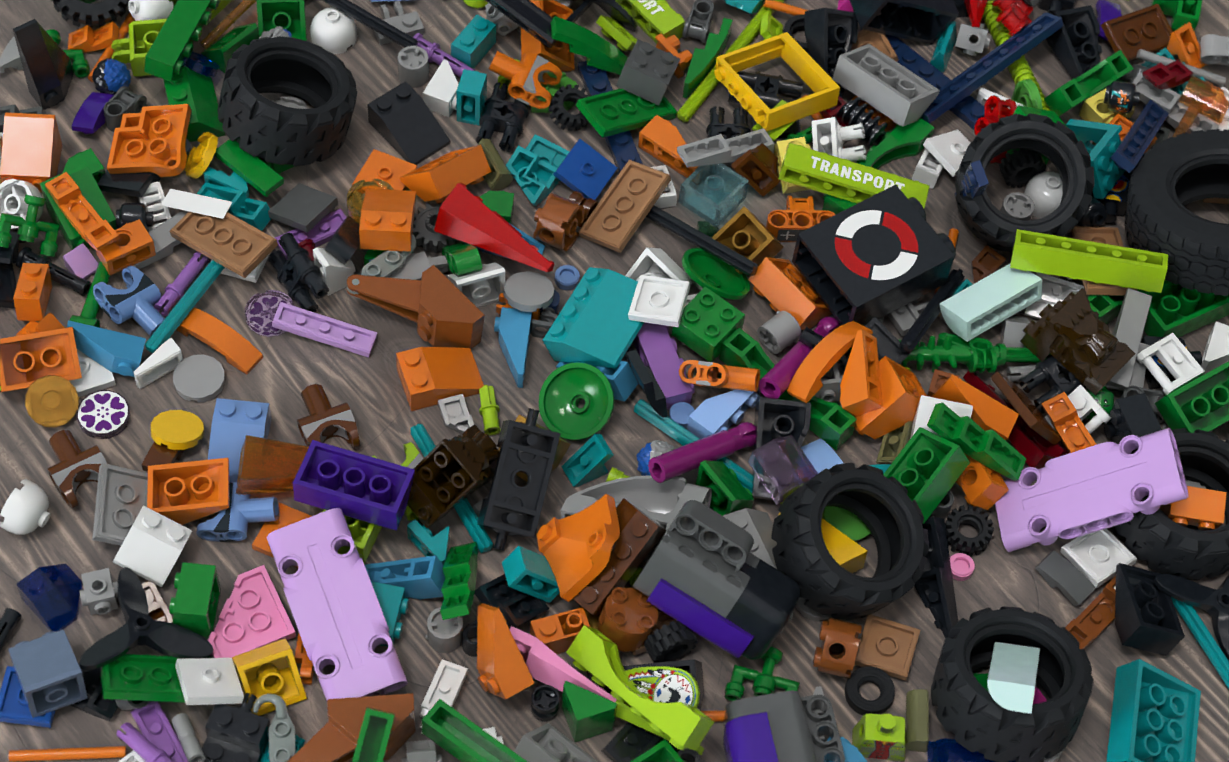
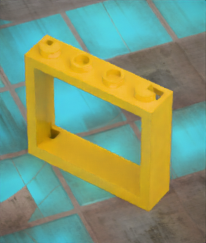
(824, 87)

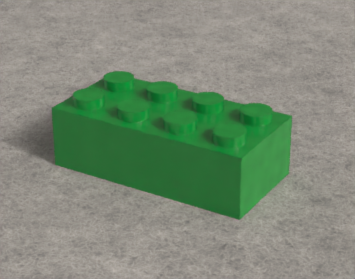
(1182, 310)
(1200, 403)

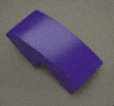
(1106, 11)
(91, 113)

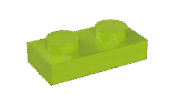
(614, 30)

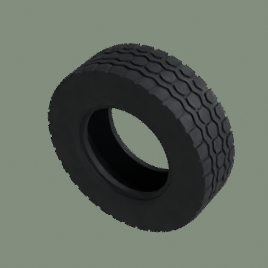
(1155, 217)

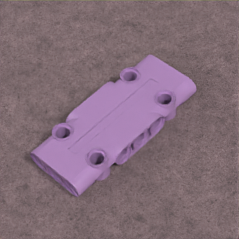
(1091, 490)
(336, 607)

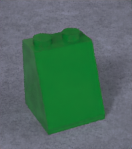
(90, 190)

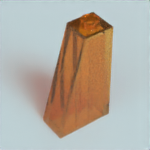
(268, 465)

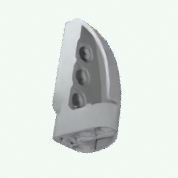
(655, 499)

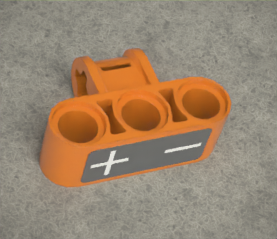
(795, 219)

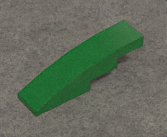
(581, 41)
(704, 60)
(977, 443)
(459, 581)

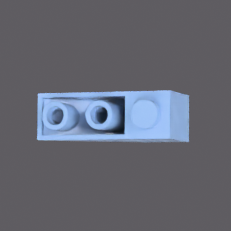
(721, 412)

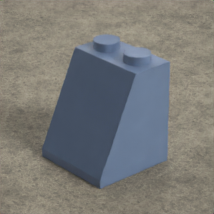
(48, 673)

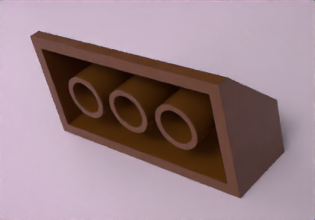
(635, 542)

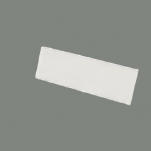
(196, 203)

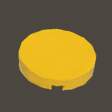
(201, 156)
(177, 429)

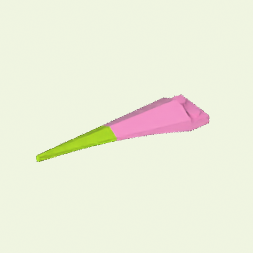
(554, 671)

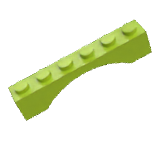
(601, 658)

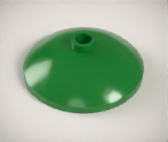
(715, 274)
(561, 397)

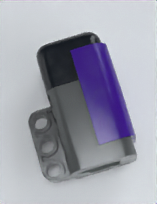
(716, 585)
(781, 729)

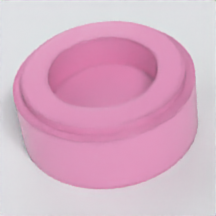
(961, 566)

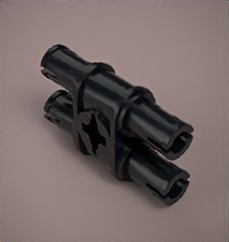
(773, 85)
(502, 118)
(727, 130)
(298, 273)
(1048, 372)

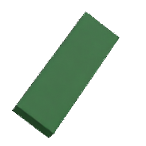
(249, 168)

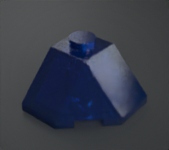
(52, 595)

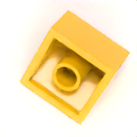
(270, 671)

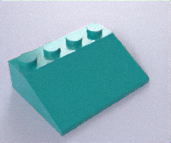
(595, 321)
(1152, 716)

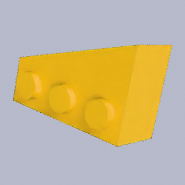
(842, 548)

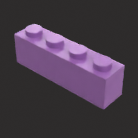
(661, 356)

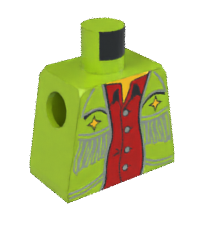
(880, 736)

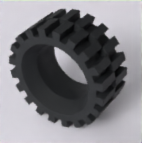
(92, 13)

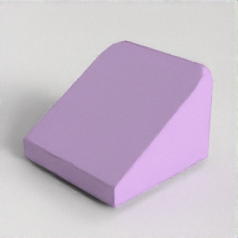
(80, 262)

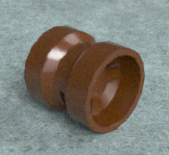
(588, 204)

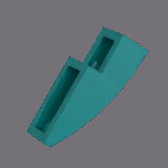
(249, 210)

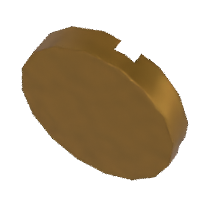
(51, 401)

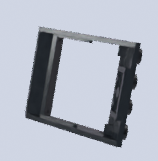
(533, 18)

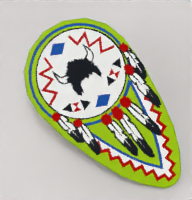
(665, 684)

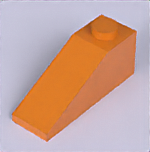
(661, 141)
(861, 377)

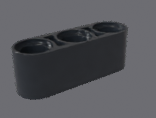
(345, 240)

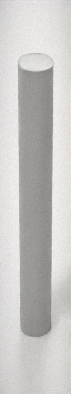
(1156, 59)

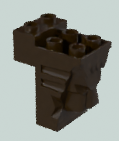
(1077, 341)
(452, 474)

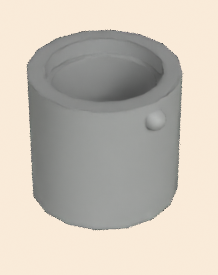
(413, 66)
(1018, 206)
(779, 332)
(444, 634)

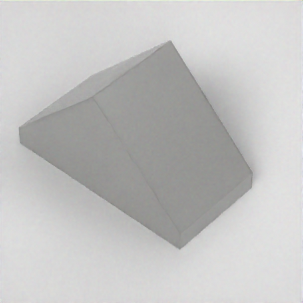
(1012, 331)

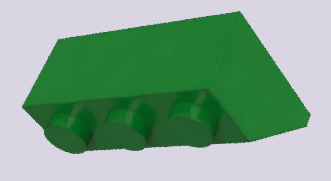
(200, 95)
(928, 469)

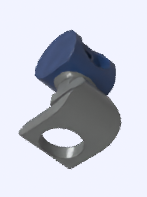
(548, 317)

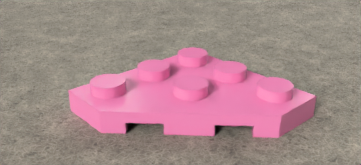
(250, 616)

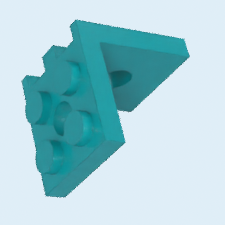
(1107, 140)

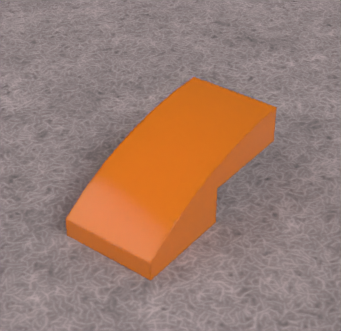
(93, 40)

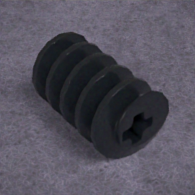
(854, 114)

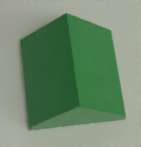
(282, 13)
(224, 47)
(587, 712)

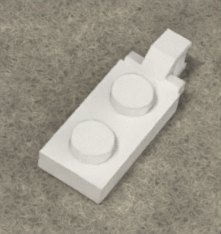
(444, 686)

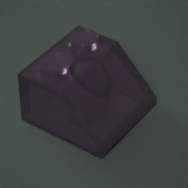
(781, 467)

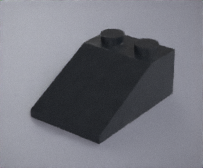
(407, 124)
(1144, 612)

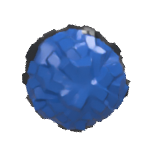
(111, 76)

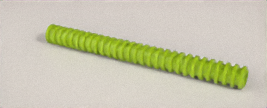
(1020, 68)

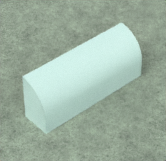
(990, 301)
(1013, 676)

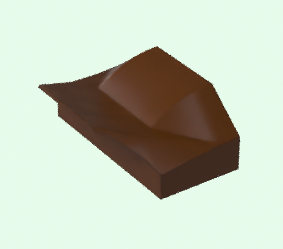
(758, 167)

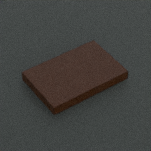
(1138, 30)
(1026, 408)

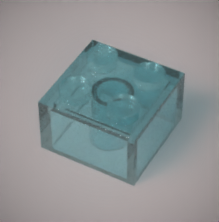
(713, 192)

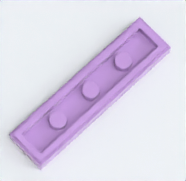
(324, 329)

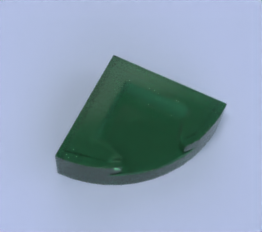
(706, 228)

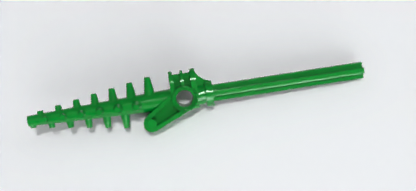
(976, 354)

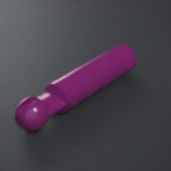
(780, 376)
(708, 448)

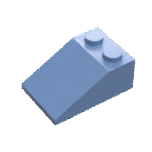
(231, 424)

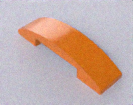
(80, 213)
(222, 338)
(821, 359)
(1067, 423)

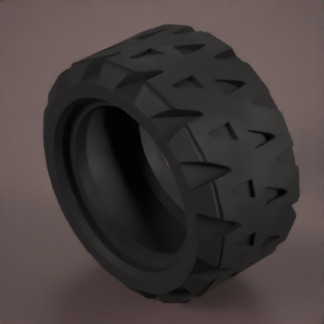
(278, 131)
(1052, 141)
(889, 516)
(1173, 547)
(973, 713)

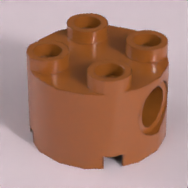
(558, 222)
(627, 618)
(840, 662)

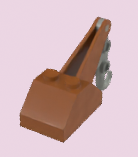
(434, 302)
(339, 736)

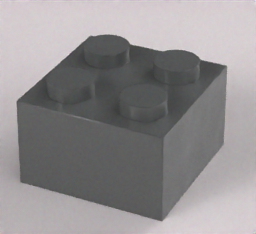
(648, 72)

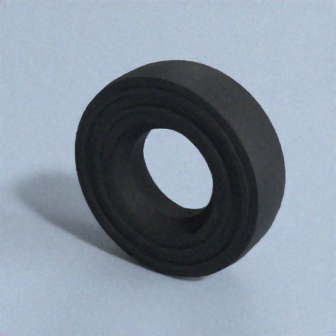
(875, 676)

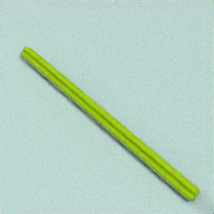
(710, 80)

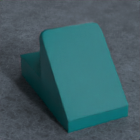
(222, 179)
(588, 461)
(426, 543)

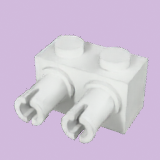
(830, 137)

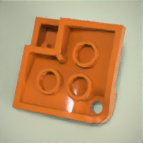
(151, 141)
(580, 545)

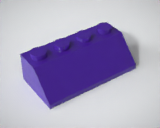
(355, 483)

